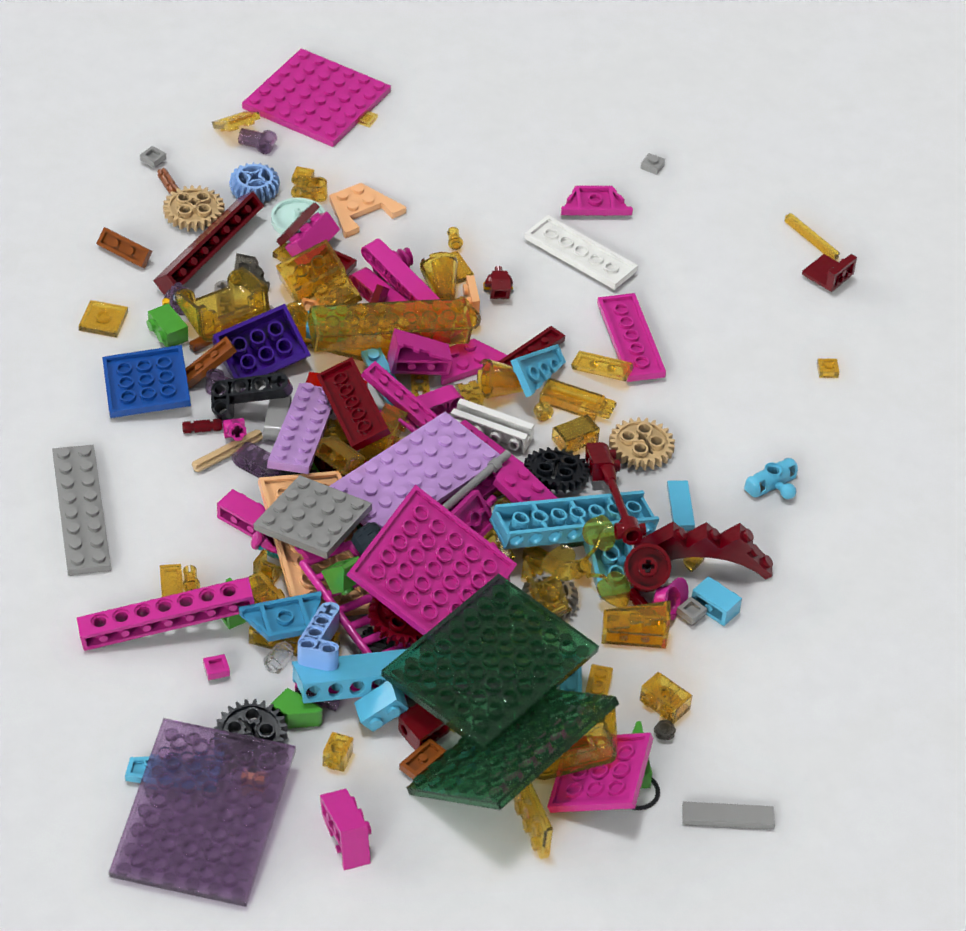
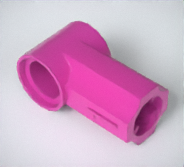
(234, 428)

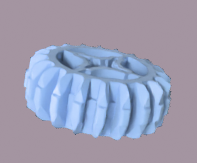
(255, 178)

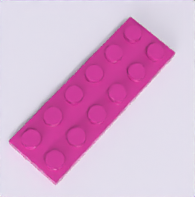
(631, 336)

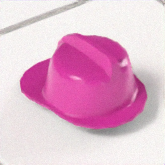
(676, 592)

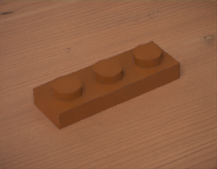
(124, 247)
(209, 360)

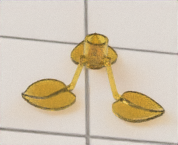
(563, 566)

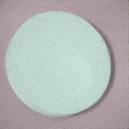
(288, 211)

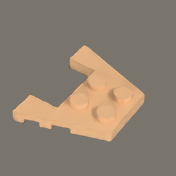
(359, 201)

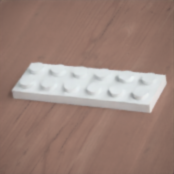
(581, 252)

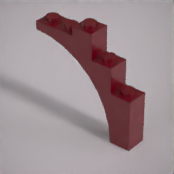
(706, 542)

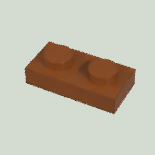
(421, 758)

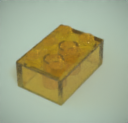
(309, 270)

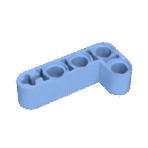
(315, 643)

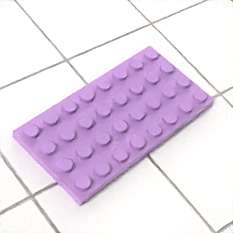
(435, 458)

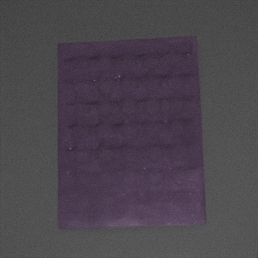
(203, 812)

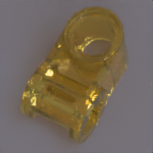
(311, 188)

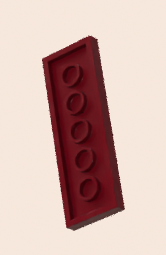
(353, 404)

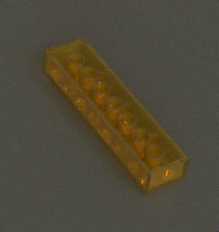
(373, 324)

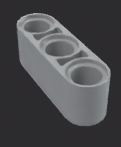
(275, 417)

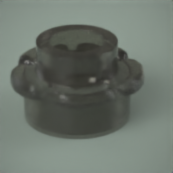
(664, 730)

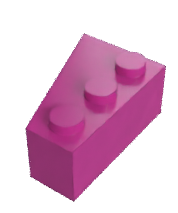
(418, 355)
(348, 827)

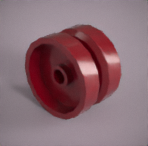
(649, 555)

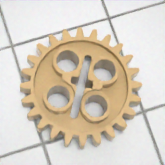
(193, 207)
(642, 443)

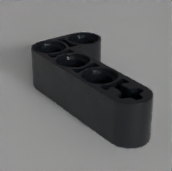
(276, 387)

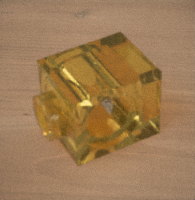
(337, 751)

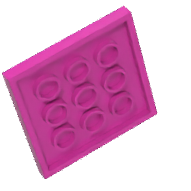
(608, 785)

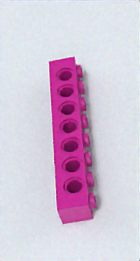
(164, 614)

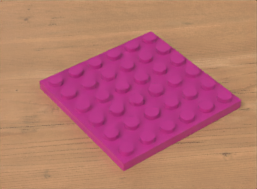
(316, 97)
(427, 562)

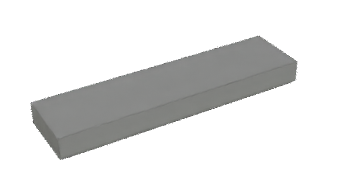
(728, 815)

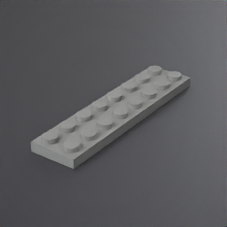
(81, 510)

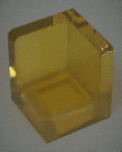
(267, 568)

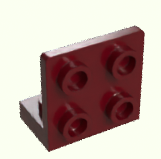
(830, 272)

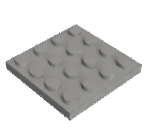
(313, 516)

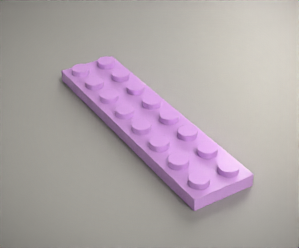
(301, 430)

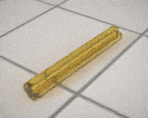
(811, 236)

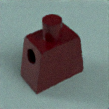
(419, 725)

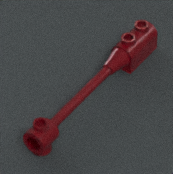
(604, 468)

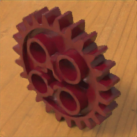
(391, 625)

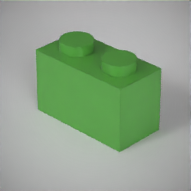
(167, 326)

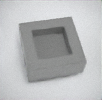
(153, 156)
(652, 163)
(691, 610)

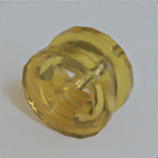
(543, 411)

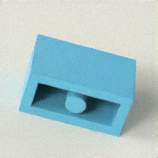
(720, 602)
(380, 706)

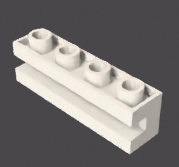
(500, 427)

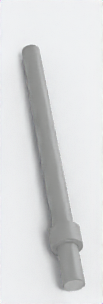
(493, 466)

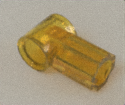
(298, 312)

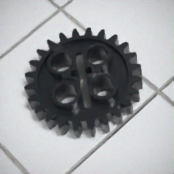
(571, 472)
(267, 721)

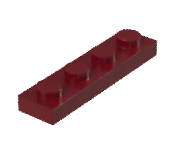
(543, 340)

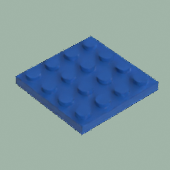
(146, 381)

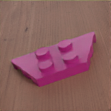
(595, 201)
(468, 358)
(519, 483)

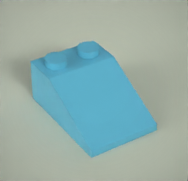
(608, 561)

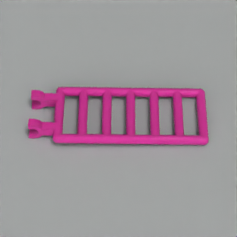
(350, 627)

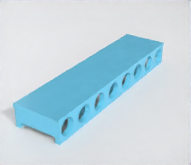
(563, 518)
(355, 669)

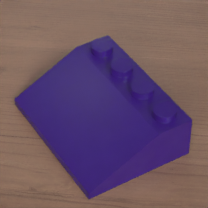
(264, 344)

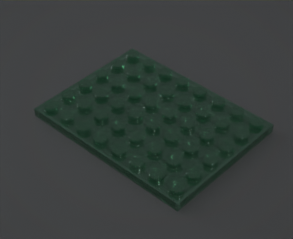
(490, 662)
(517, 756)

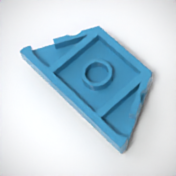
(283, 616)

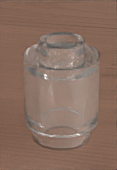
(278, 657)

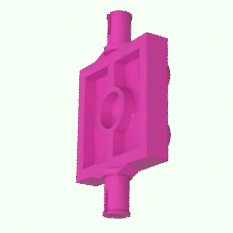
(476, 512)

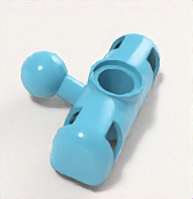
(774, 477)

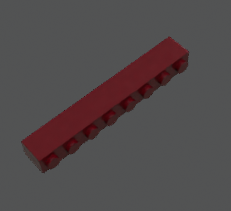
(209, 242)

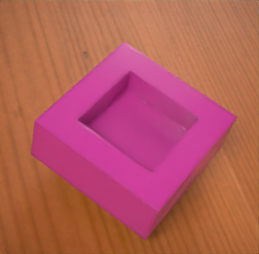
(216, 667)

